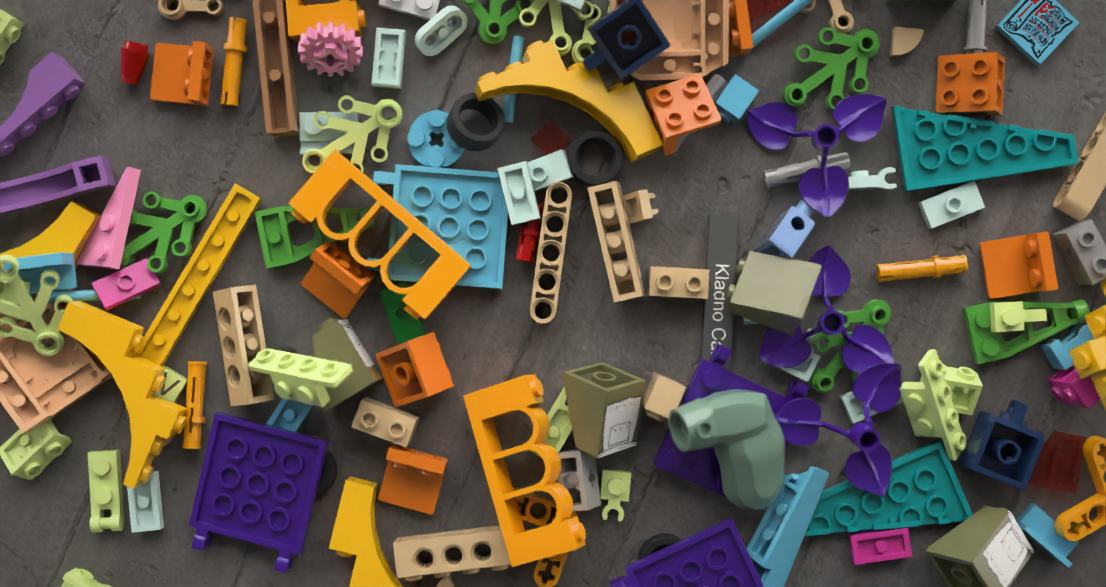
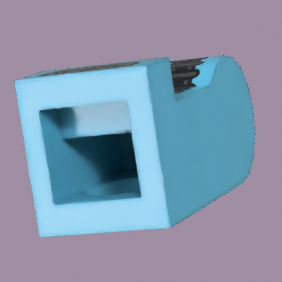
(1058, 350)

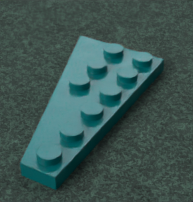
(961, 149)
(919, 493)

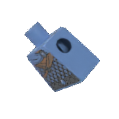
(787, 232)

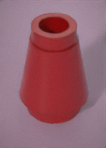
(133, 61)

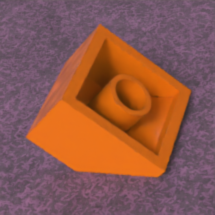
(414, 369)

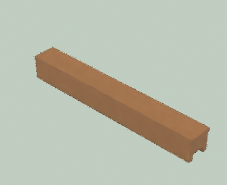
(276, 68)

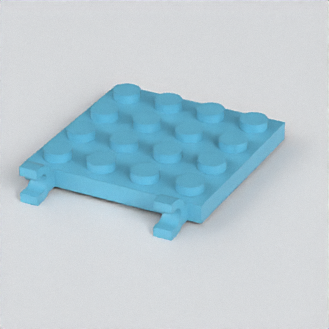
(460, 209)

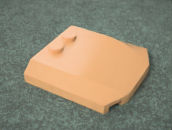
(696, 35)
(40, 385)

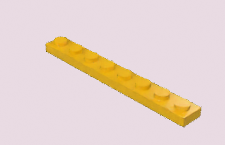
(198, 275)

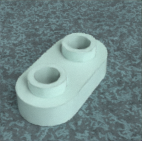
(441, 32)

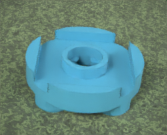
(420, 139)

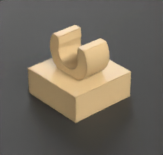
(639, 206)

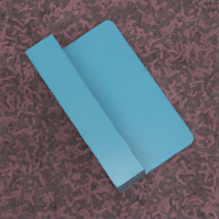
(33, 266)
(1041, 531)

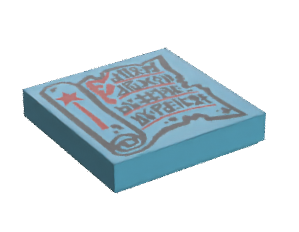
(1037, 27)

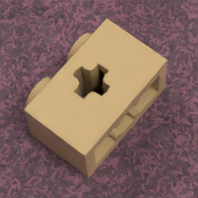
(678, 282)
(662, 396)
(385, 422)

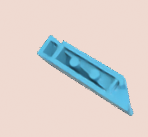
(785, 525)

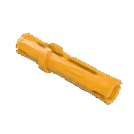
(233, 65)
(922, 268)
(194, 404)

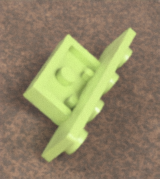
(300, 376)
(932, 407)

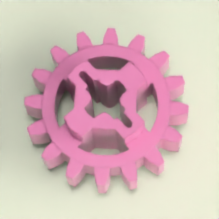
(330, 49)

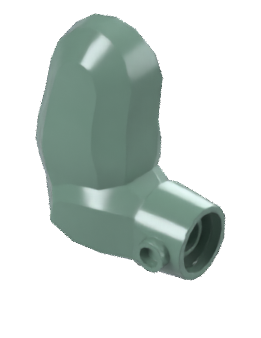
(744, 440)

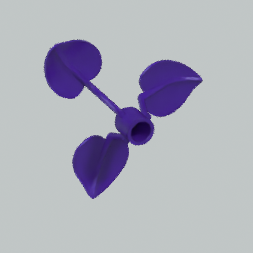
(821, 188)
(864, 346)
(872, 465)

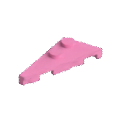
(108, 238)

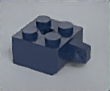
(622, 55)
(1006, 431)

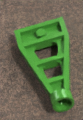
(277, 238)
(990, 346)

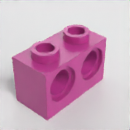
(1072, 390)

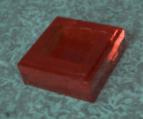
(550, 138)

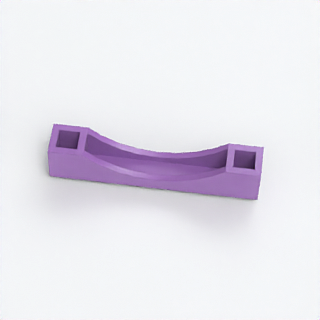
(47, 88)
(56, 184)

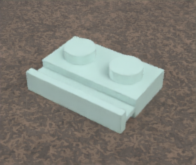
(316, 138)

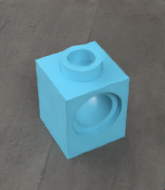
(735, 99)

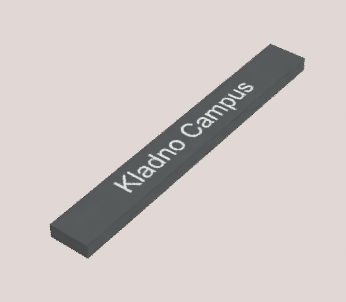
(722, 267)

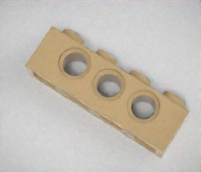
(616, 241)
(241, 341)
(412, 568)

